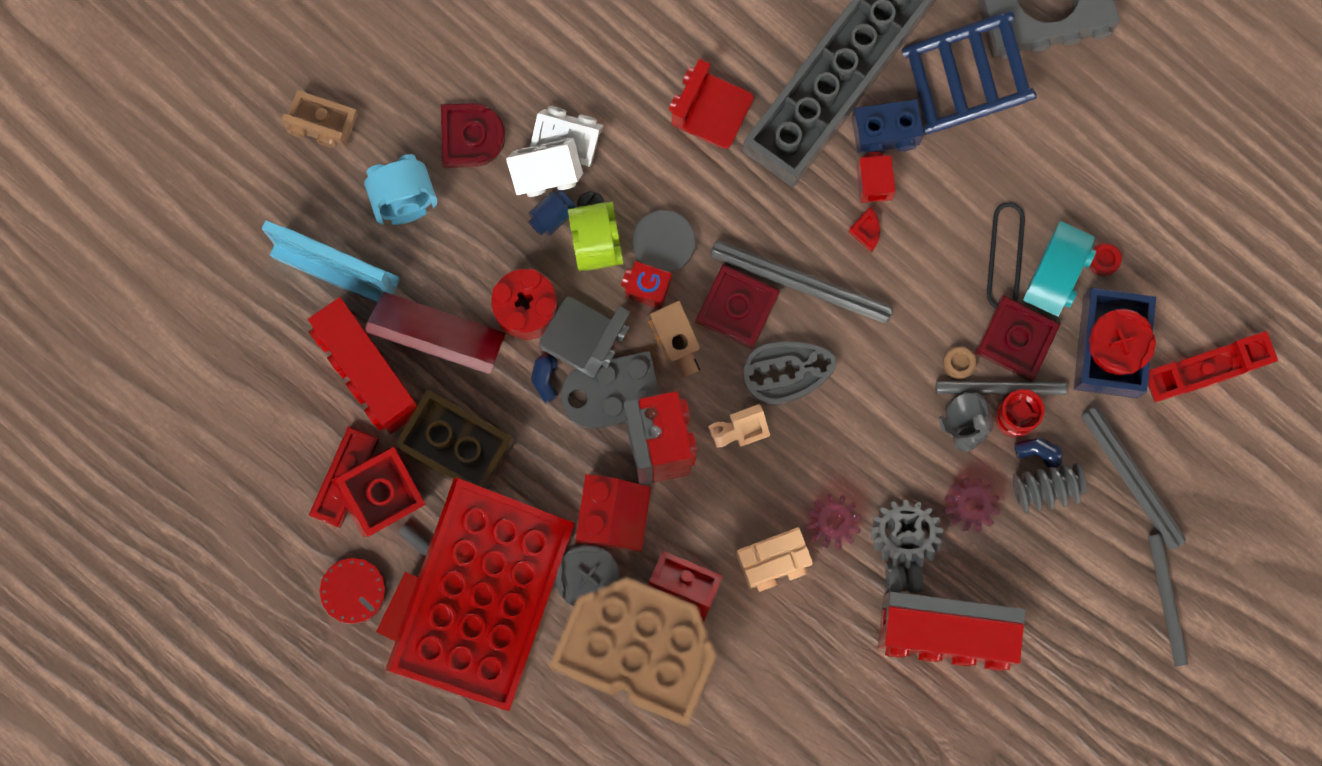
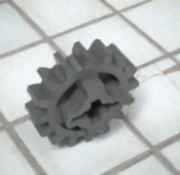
(906, 534)

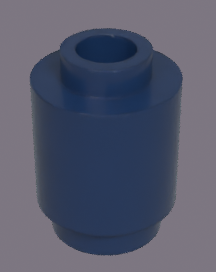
(550, 213)

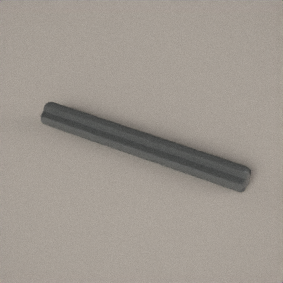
(1133, 478)

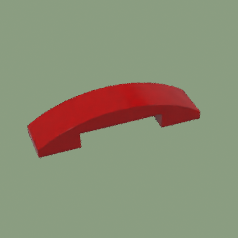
(1211, 367)

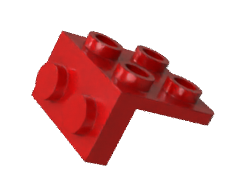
(710, 106)

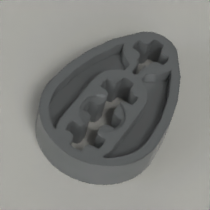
(778, 355)

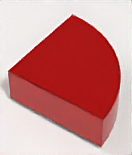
(867, 229)

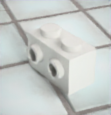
(545, 167)

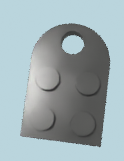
(622, 381)

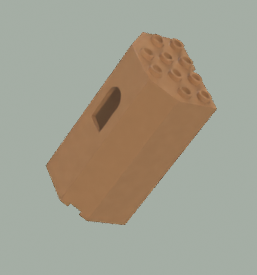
(638, 644)

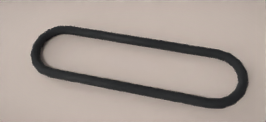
(992, 251)

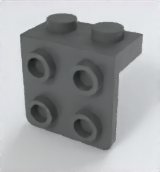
(584, 336)

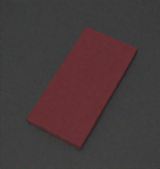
(435, 332)

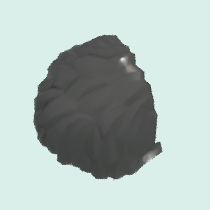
(968, 421)

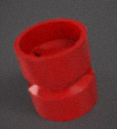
(1019, 413)

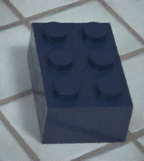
(1089, 375)

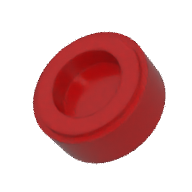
(1106, 260)

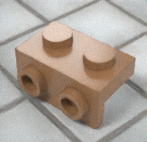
(320, 119)

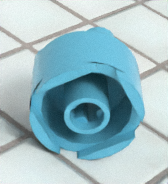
(399, 190)

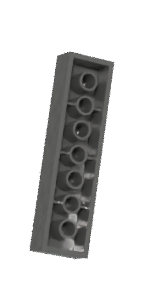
(831, 84)

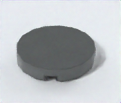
(663, 241)
(585, 571)

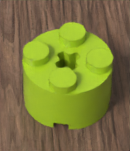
(595, 236)

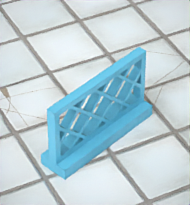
(329, 263)

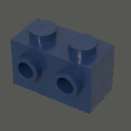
(887, 127)

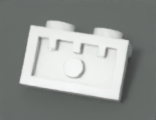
(556, 125)

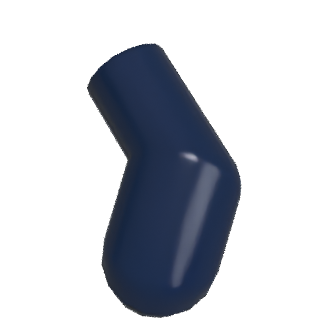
(540, 377)
(1039, 446)

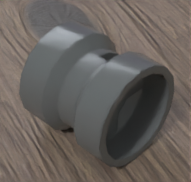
(902, 579)

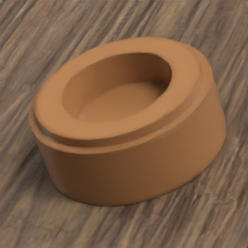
(959, 363)

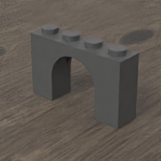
(1087, 20)

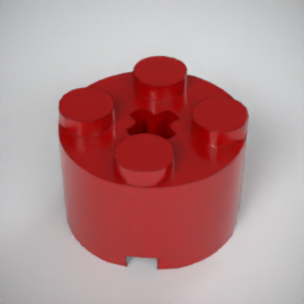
(520, 286)

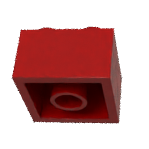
(378, 492)

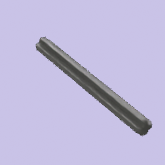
(801, 281)

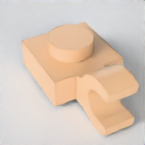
(746, 428)

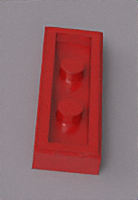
(354, 449)

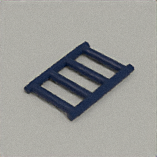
(993, 102)

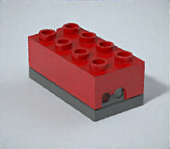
(660, 437)
(951, 630)

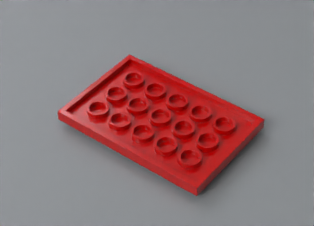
(480, 595)

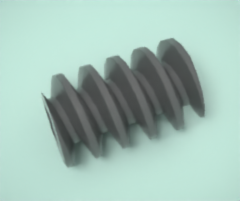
(1049, 486)

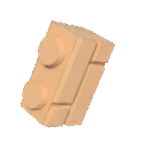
(774, 559)

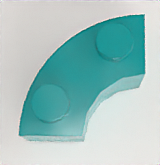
(1059, 269)

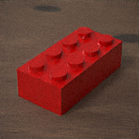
(359, 359)

